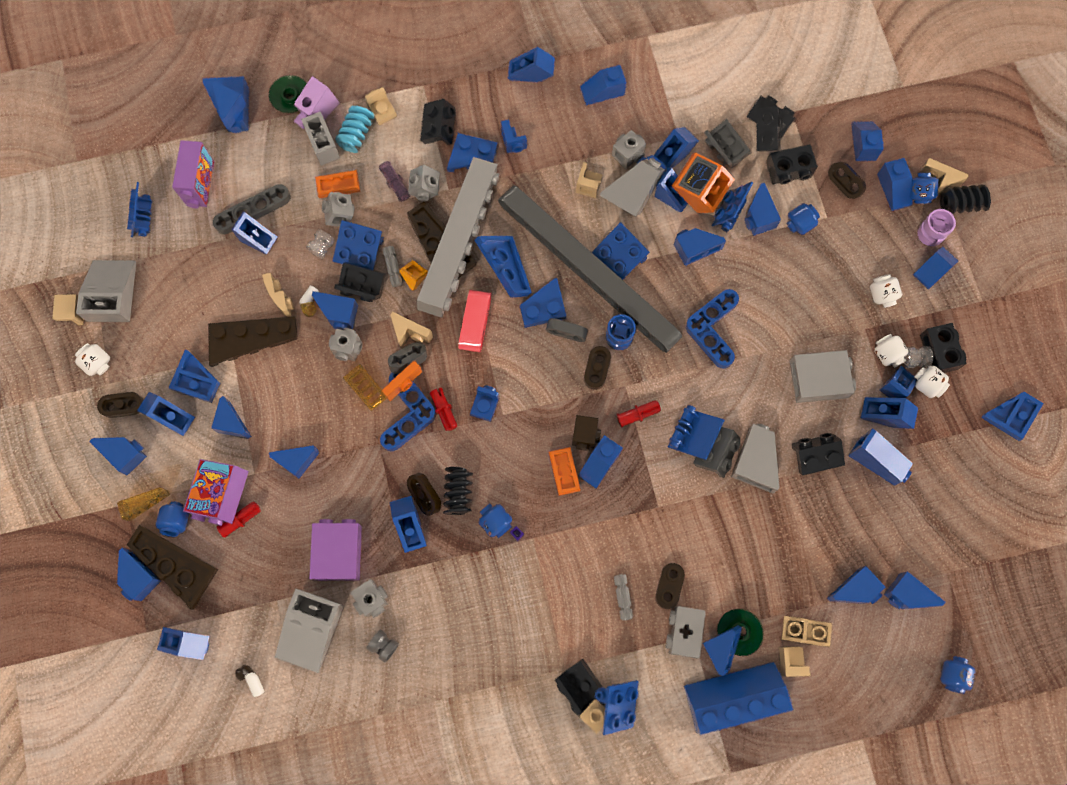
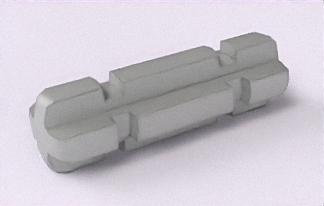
(392, 266)
(623, 597)

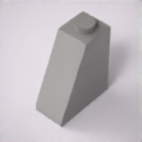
(635, 186)
(758, 459)

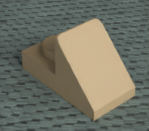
(945, 174)
(406, 327)

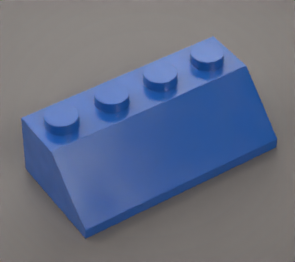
(737, 698)

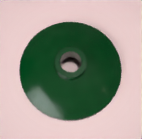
(283, 89)
(748, 642)

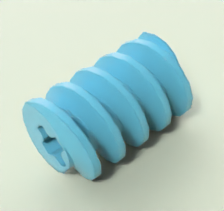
(353, 127)

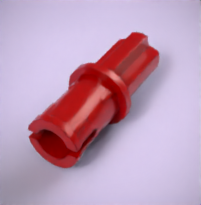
(443, 409)
(638, 413)
(240, 519)

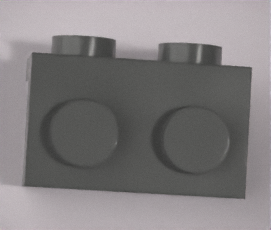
(728, 144)
(721, 453)

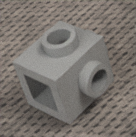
(629, 149)
(423, 183)
(337, 208)
(348, 350)
(362, 595)

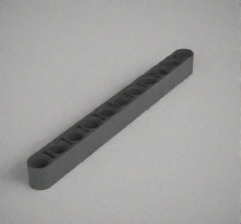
(590, 268)

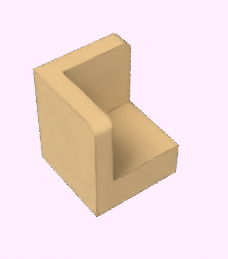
(588, 182)
(65, 309)
(792, 662)

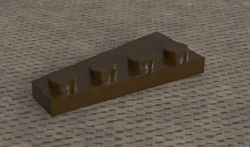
(430, 231)
(245, 337)
(179, 569)

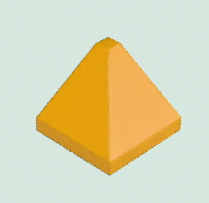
(413, 274)

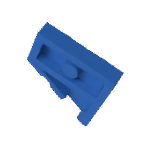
(468, 147)
(543, 305)
(194, 379)
(1015, 415)

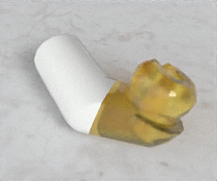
(306, 302)

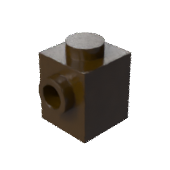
(585, 432)

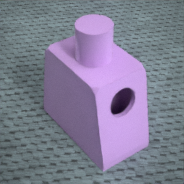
(315, 99)

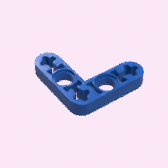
(705, 330)
(413, 416)

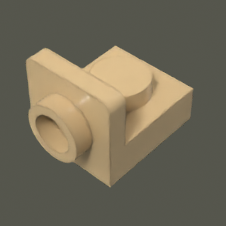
(380, 106)
(594, 716)

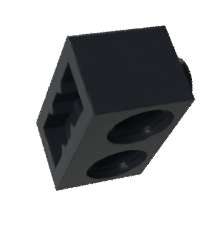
(768, 129)
(789, 160)
(950, 347)

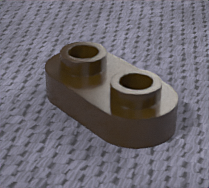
(846, 182)
(597, 368)
(122, 404)
(424, 494)
(669, 585)

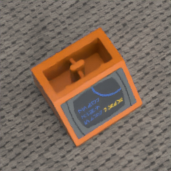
(703, 183)

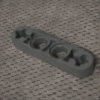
(250, 206)

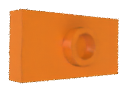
(341, 182)
(402, 381)
(564, 471)

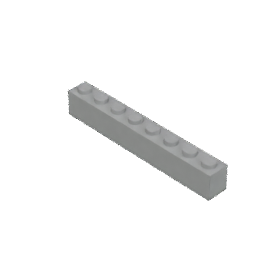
(457, 238)

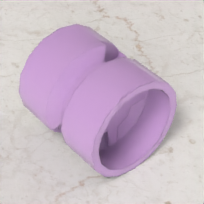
(936, 227)

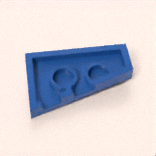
(506, 263)

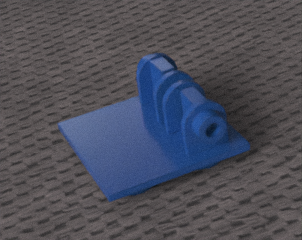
(733, 204)
(139, 213)
(357, 245)
(621, 251)
(695, 433)
(620, 706)

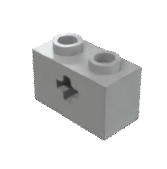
(320, 138)
(694, 622)

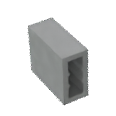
(822, 376)

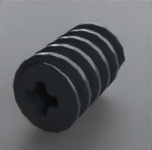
(965, 198)
(457, 491)

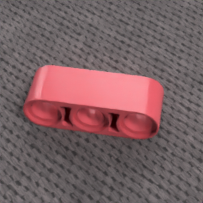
(475, 321)

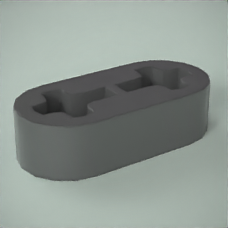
(567, 330)
(406, 356)

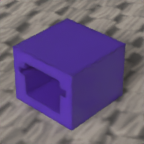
(517, 533)

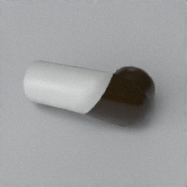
(251, 678)

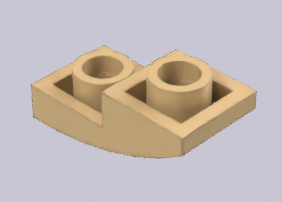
(279, 297)
(807, 631)

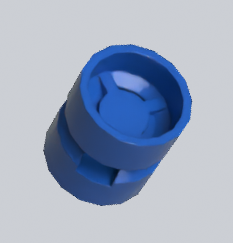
(620, 332)

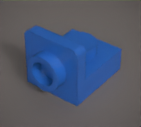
(511, 141)
(485, 403)

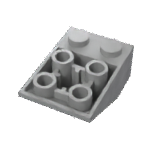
(107, 291)
(308, 630)

